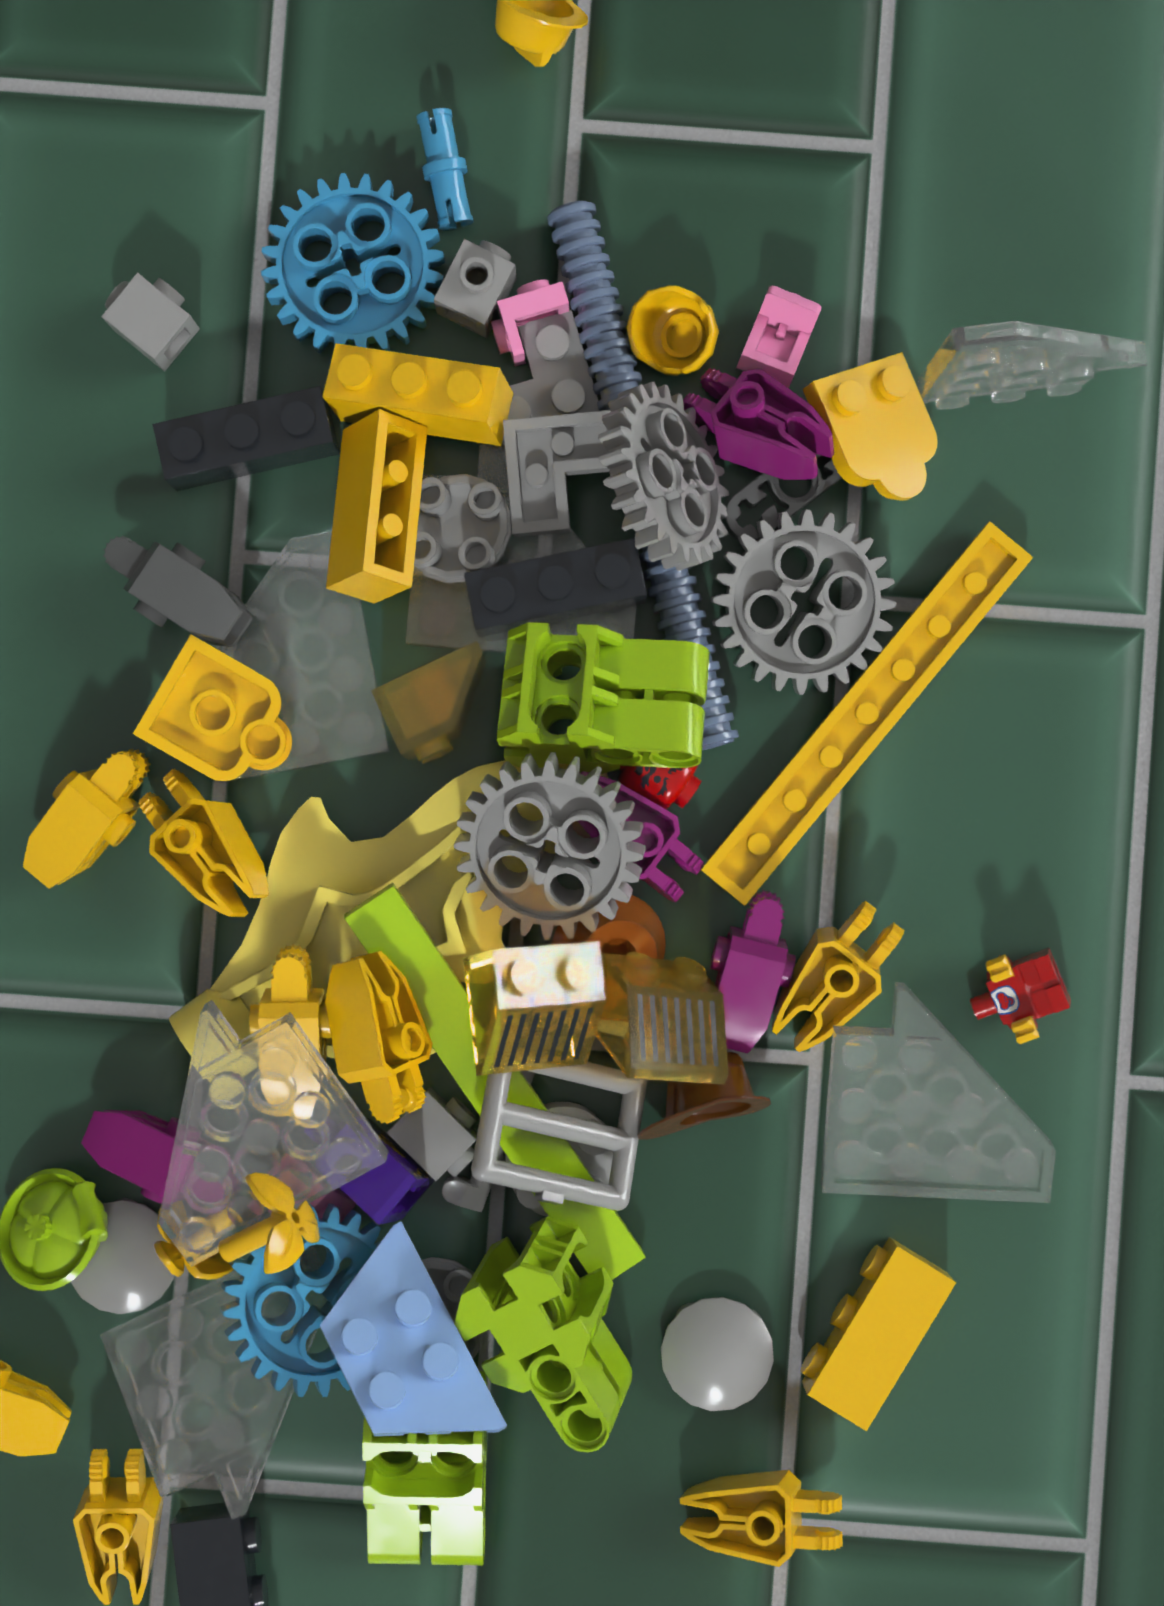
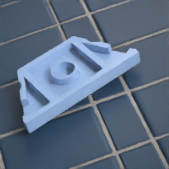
(405, 1350)

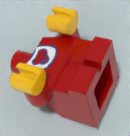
(1022, 992)

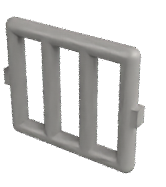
(551, 1186)

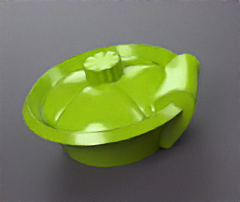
(51, 1229)

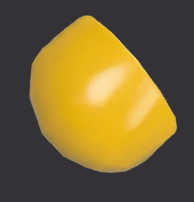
(672, 330)

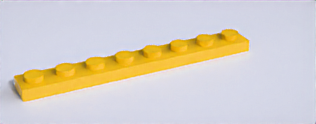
(866, 713)

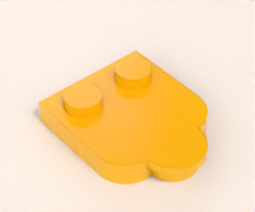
(877, 426)
(216, 715)

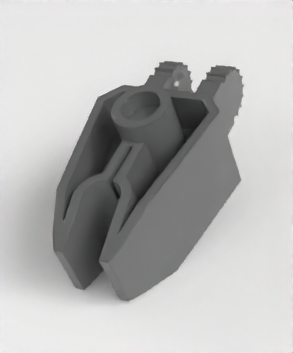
(177, 590)

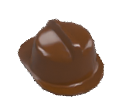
(700, 1102)

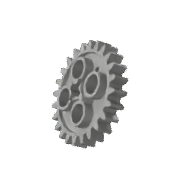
(664, 476)
(845, 630)
(563, 799)

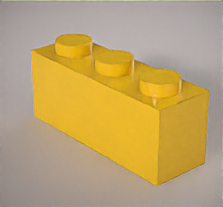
(442, 394)
(377, 507)
(875, 1332)

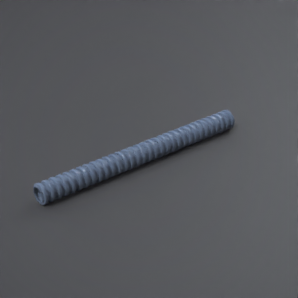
(615, 373)

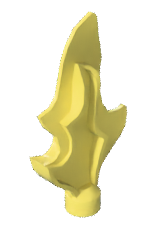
(324, 875)

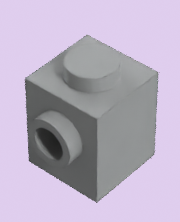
(474, 285)
(150, 319)
(437, 1135)

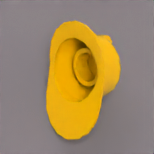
(538, 26)

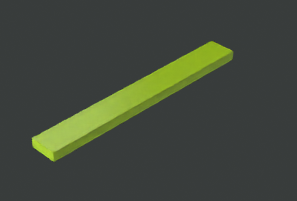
(390, 926)

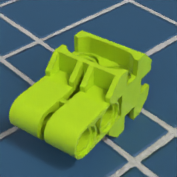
(628, 702)
(550, 1331)
(425, 1486)

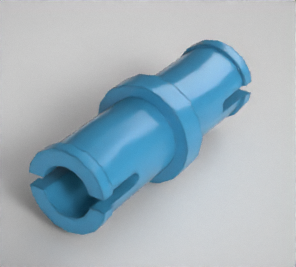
(444, 169)

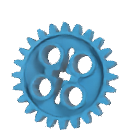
(335, 219)
(264, 1334)

